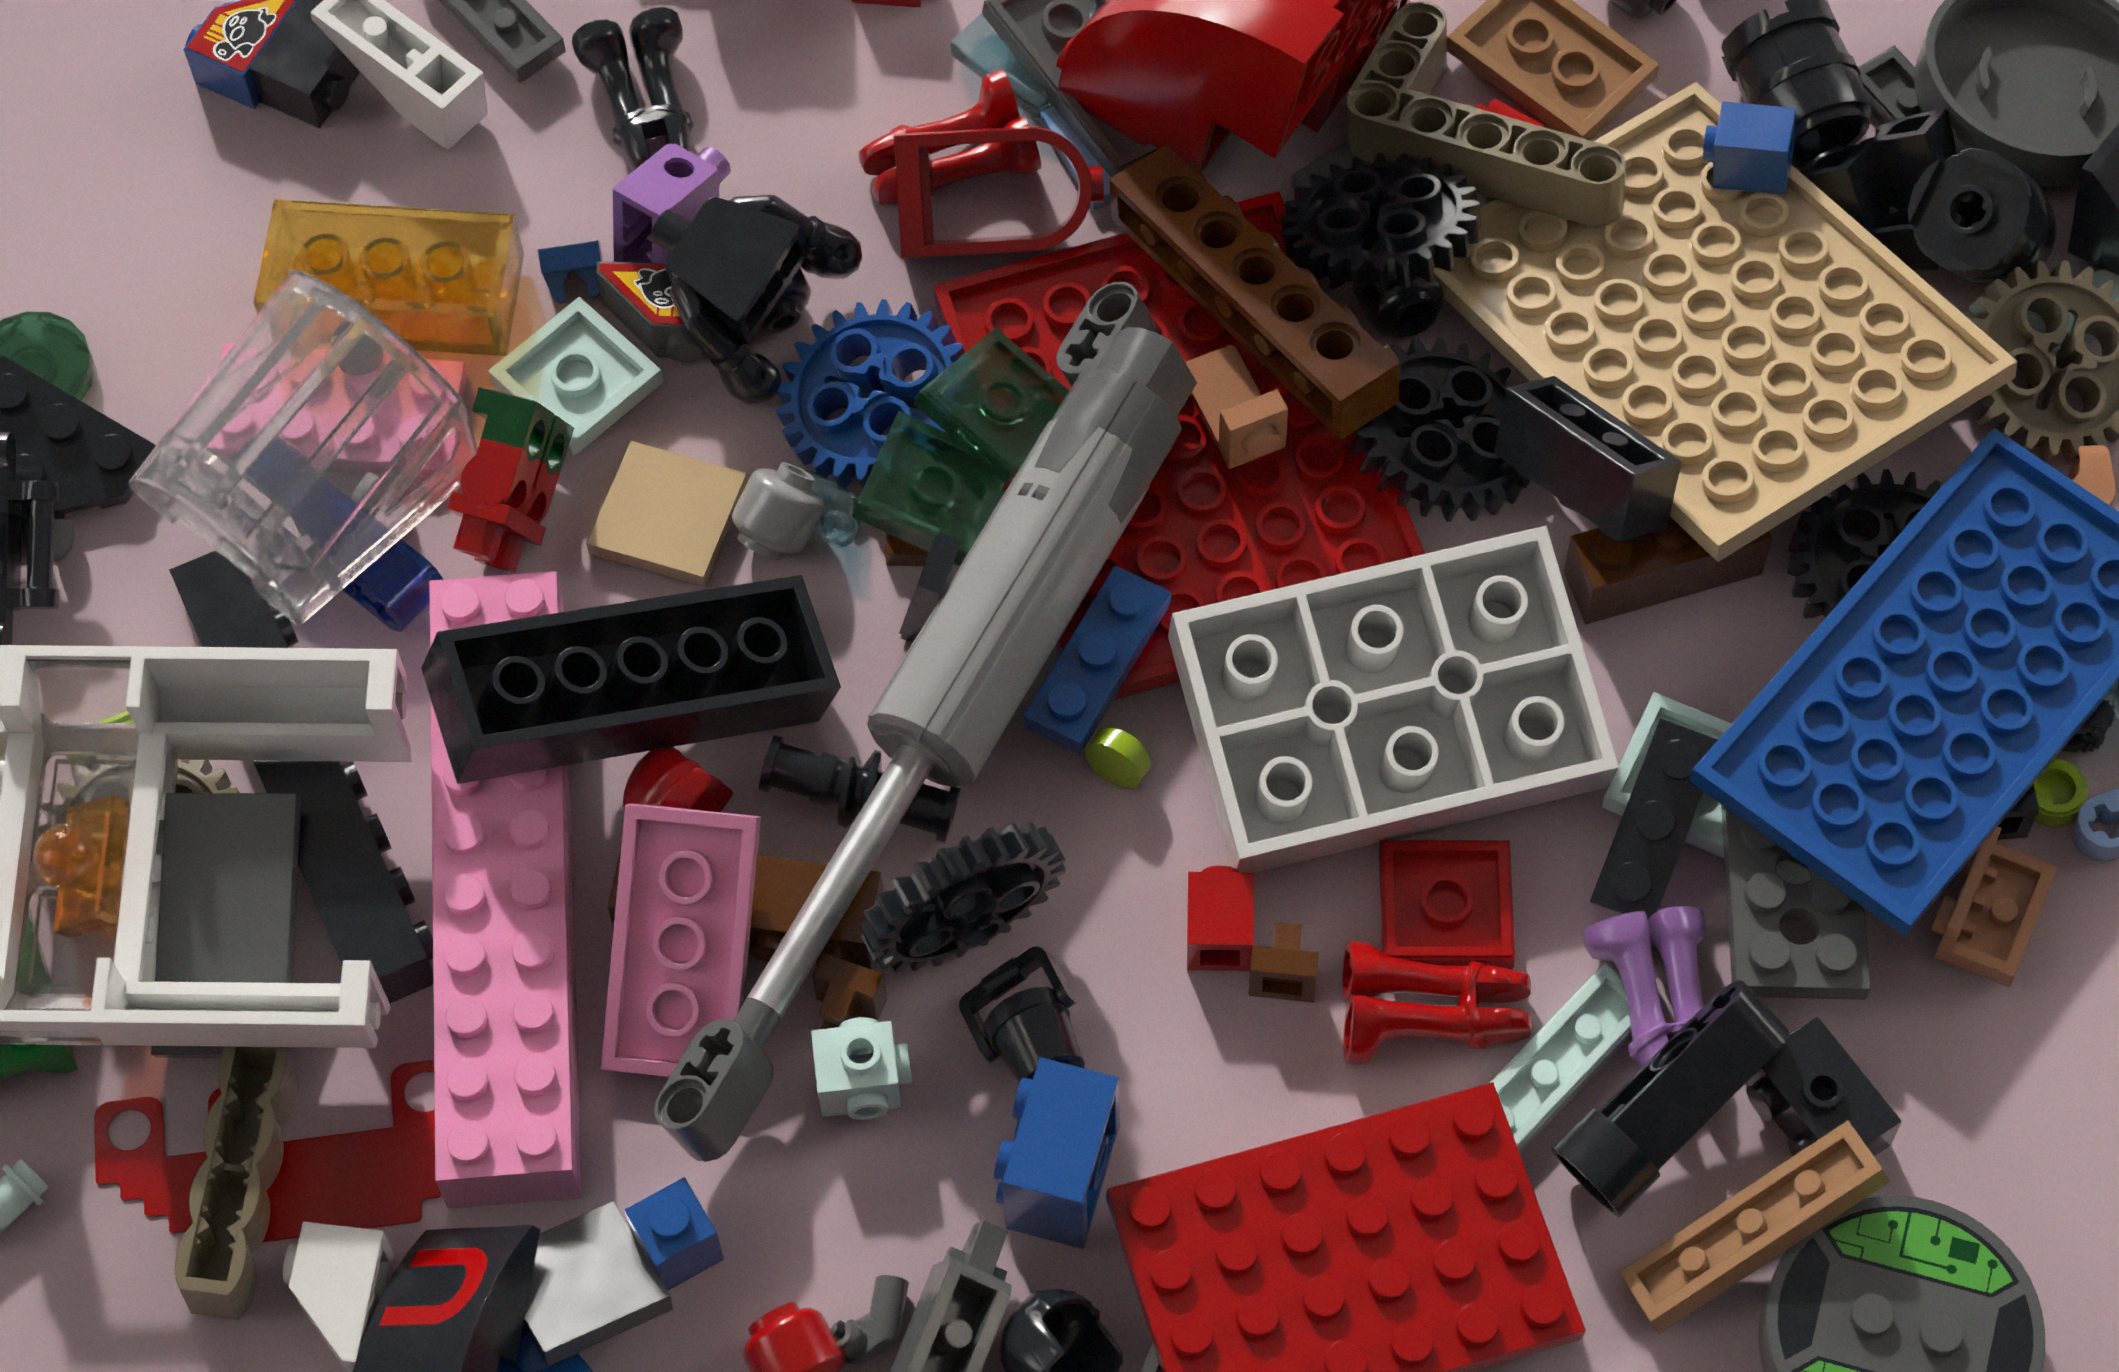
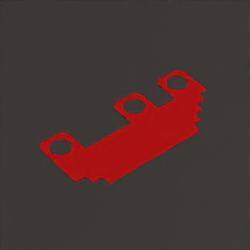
(329, 1179)

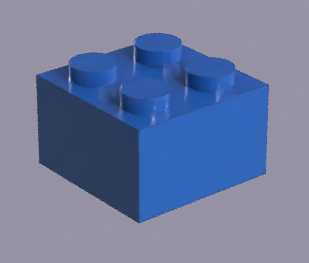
(1058, 1152)

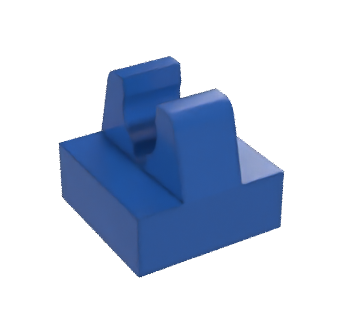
(560, 260)

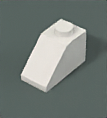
(338, 1282)

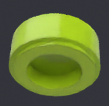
(1118, 757)
(2060, 793)

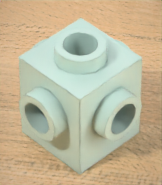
(859, 1068)

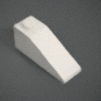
(408, 66)

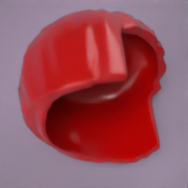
(671, 780)

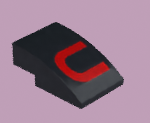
(453, 1303)

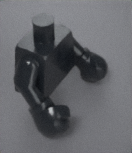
(733, 270)

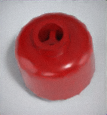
(793, 1342)

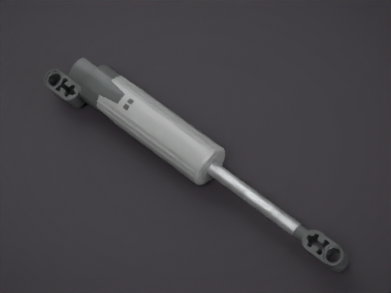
(967, 664)

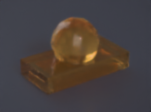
(85, 865)

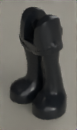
(654, 41)

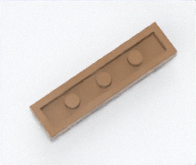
(1754, 1226)

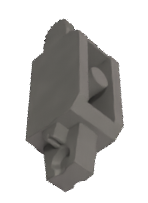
(958, 1308)

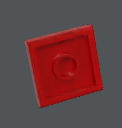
(1447, 901)

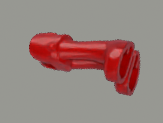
(994, 109)
(1374, 1020)

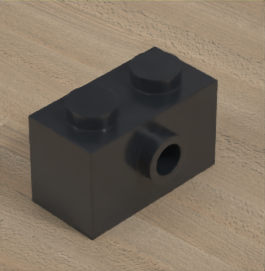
(1816, 1088)

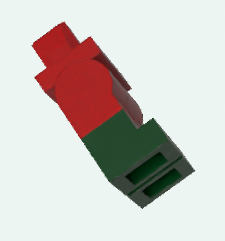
(509, 479)

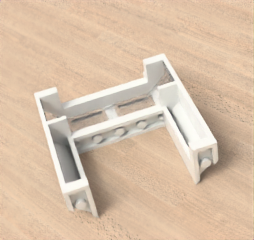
(118, 724)

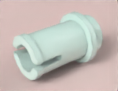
(18, 1191)

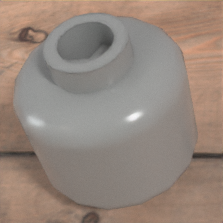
(778, 511)

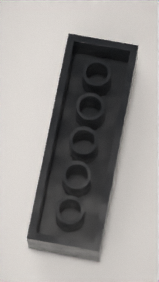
(628, 678)

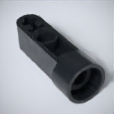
(1671, 1097)

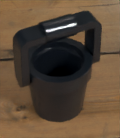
(1028, 1022)

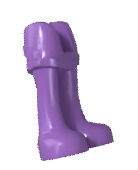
(1628, 944)

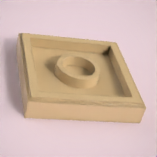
(667, 513)

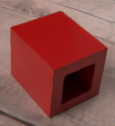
(1220, 919)

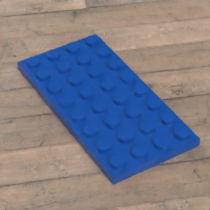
(1934, 686)

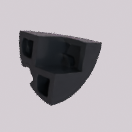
(1878, 178)

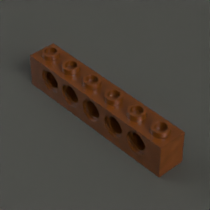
(1256, 291)

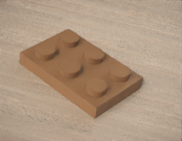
(1554, 61)

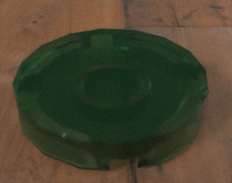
(50, 349)

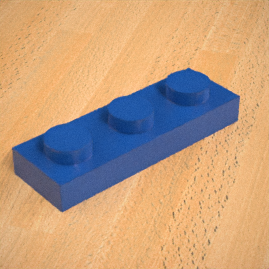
(1097, 659)

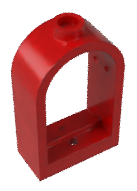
(916, 200)

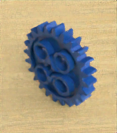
(895, 350)

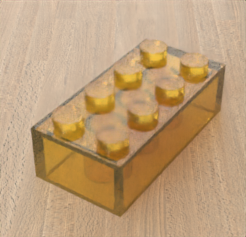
(424, 272)

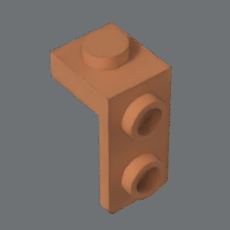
(1234, 410)

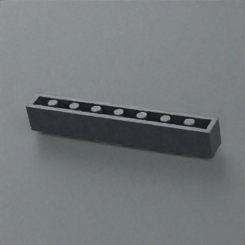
(337, 845)

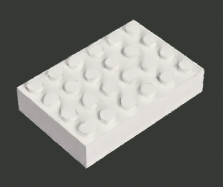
(1391, 700)

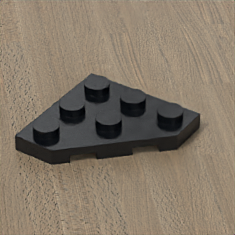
(67, 442)

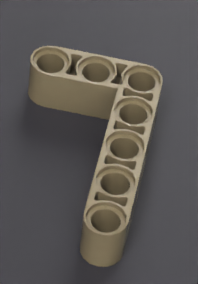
(1501, 156)

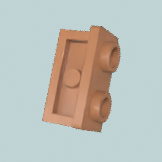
(1995, 911)

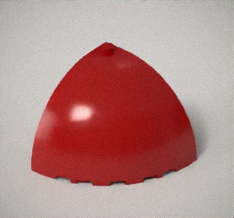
(1220, 67)

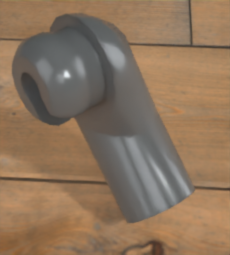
(880, 1327)

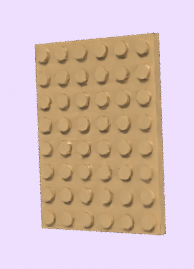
(1726, 327)

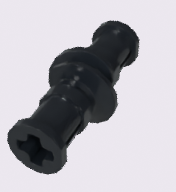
(848, 785)

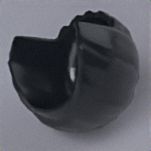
(1058, 1334)

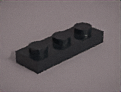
(1653, 823)

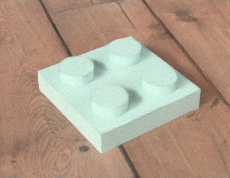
(579, 372)

